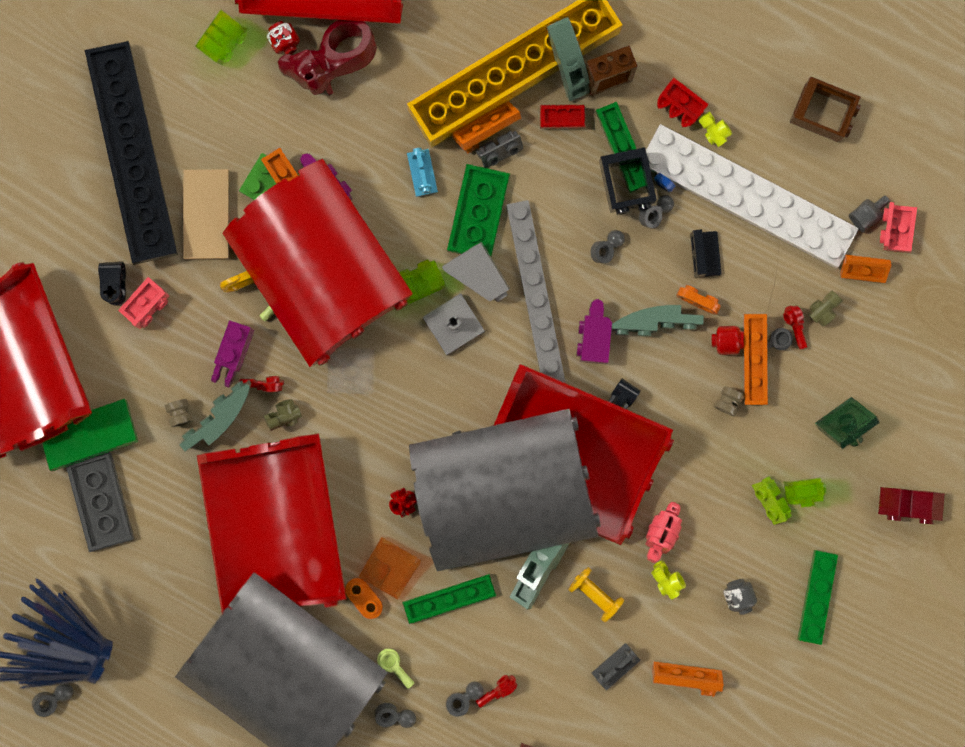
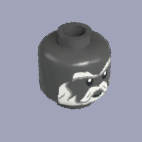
(740, 596)

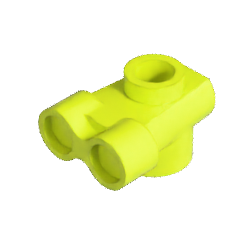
(716, 132)
(669, 583)

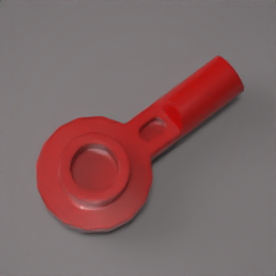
(794, 317)
(271, 384)
(505, 687)

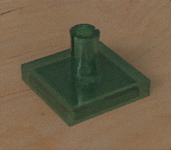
(847, 423)

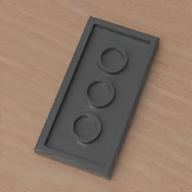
(100, 502)

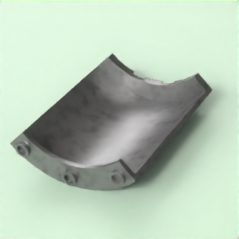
(503, 490)
(281, 671)

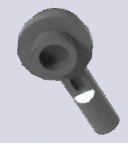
(780, 339)

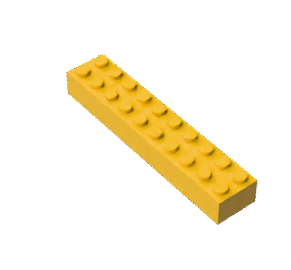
(508, 71)

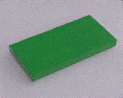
(478, 209)
(101, 432)

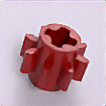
(402, 502)

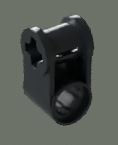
(112, 277)

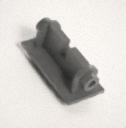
(508, 146)
(615, 666)

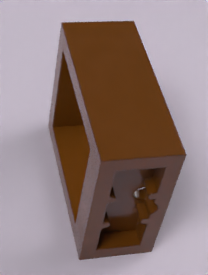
(611, 74)
(815, 85)

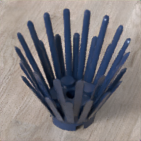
(62, 659)

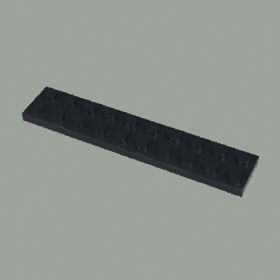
(131, 153)

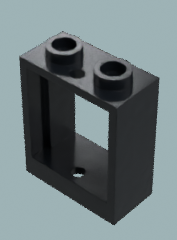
(624, 158)

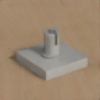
(453, 324)

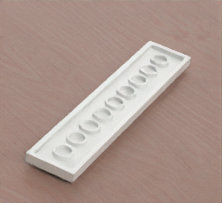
(750, 197)

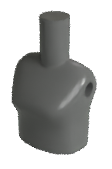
(868, 213)

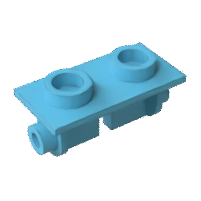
(422, 172)

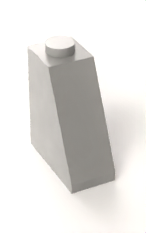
(479, 273)

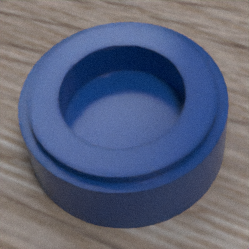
(664, 182)

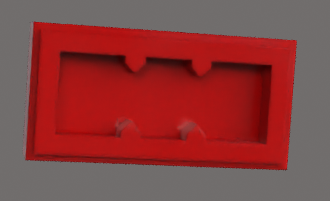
(562, 116)

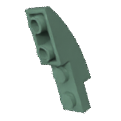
(569, 58)
(647, 320)
(224, 412)
(535, 573)

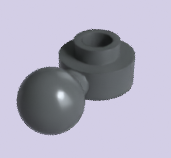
(664, 205)
(614, 240)
(62, 692)
(473, 692)
(387, 715)

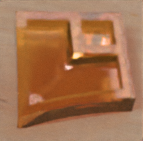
(389, 568)

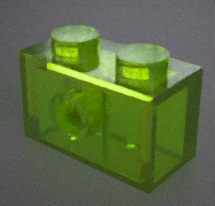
(222, 38)
(423, 280)
(804, 491)

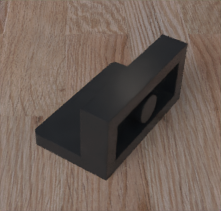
(705, 253)

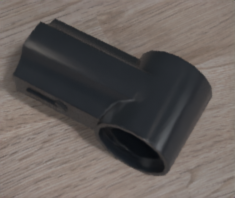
(624, 394)

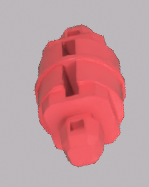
(668, 534)

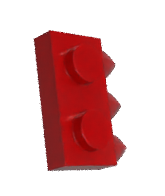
(682, 102)

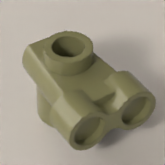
(822, 310)
(286, 414)

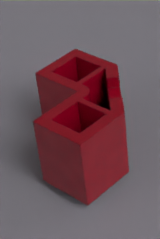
(911, 504)

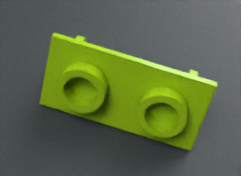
(776, 510)

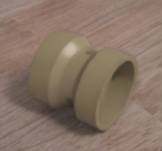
(729, 401)
(178, 411)

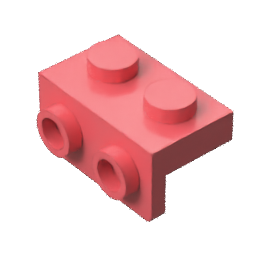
(899, 228)
(144, 303)

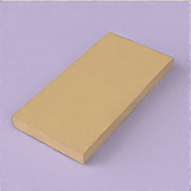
(206, 214)

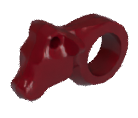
(317, 68)

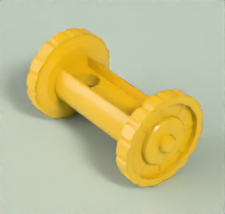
(598, 596)

